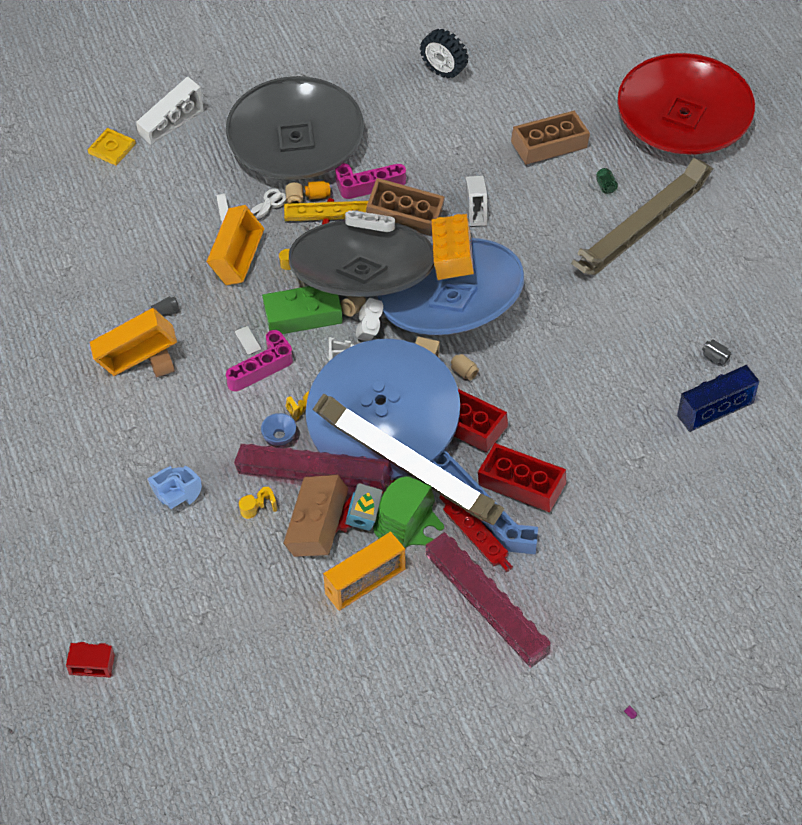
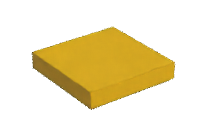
(111, 146)

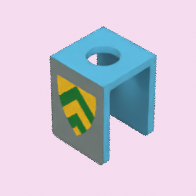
(364, 507)

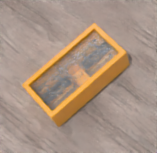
(364, 571)

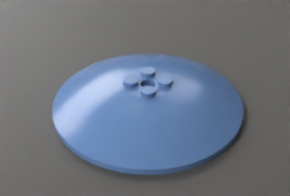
(460, 301)
(418, 392)

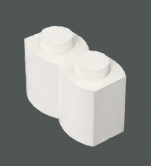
(369, 319)

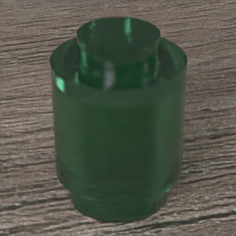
(606, 181)

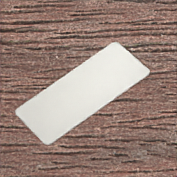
(247, 340)

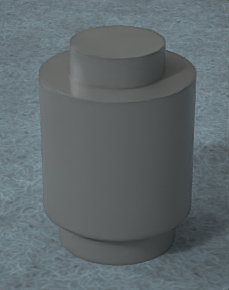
(716, 352)

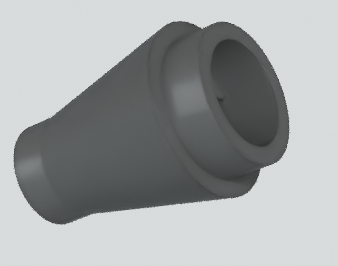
(166, 306)

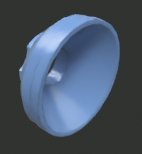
(278, 423)

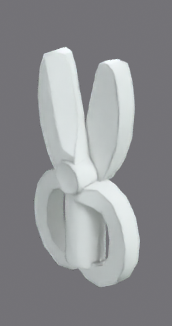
(264, 207)

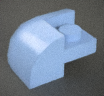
(175, 485)

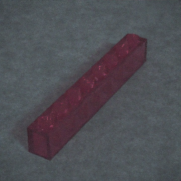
(297, 464)
(488, 599)

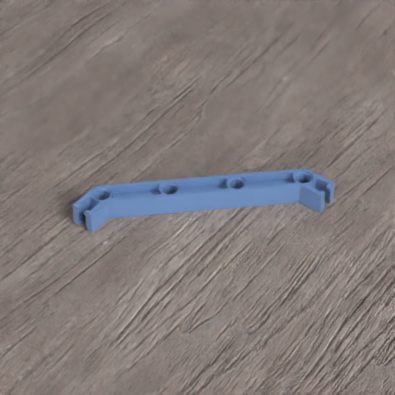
(505, 527)

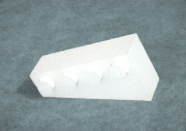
(171, 111)

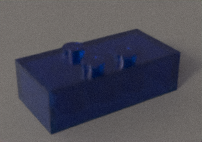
(717, 398)

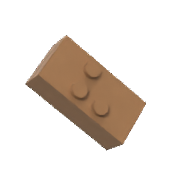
(550, 137)
(406, 205)
(316, 516)

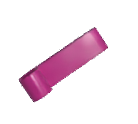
(362, 183)
(261, 365)

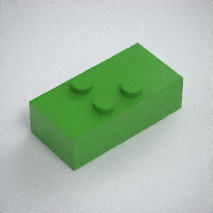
(301, 309)

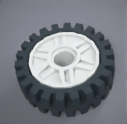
(444, 53)

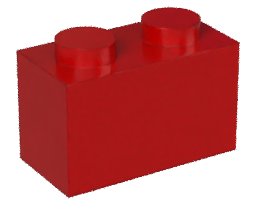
(90, 659)

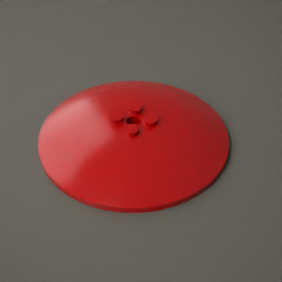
(710, 92)

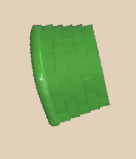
(407, 512)

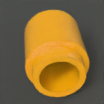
(317, 190)

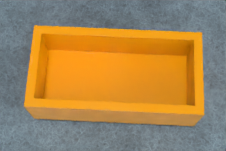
(235, 245)
(452, 246)
(133, 342)

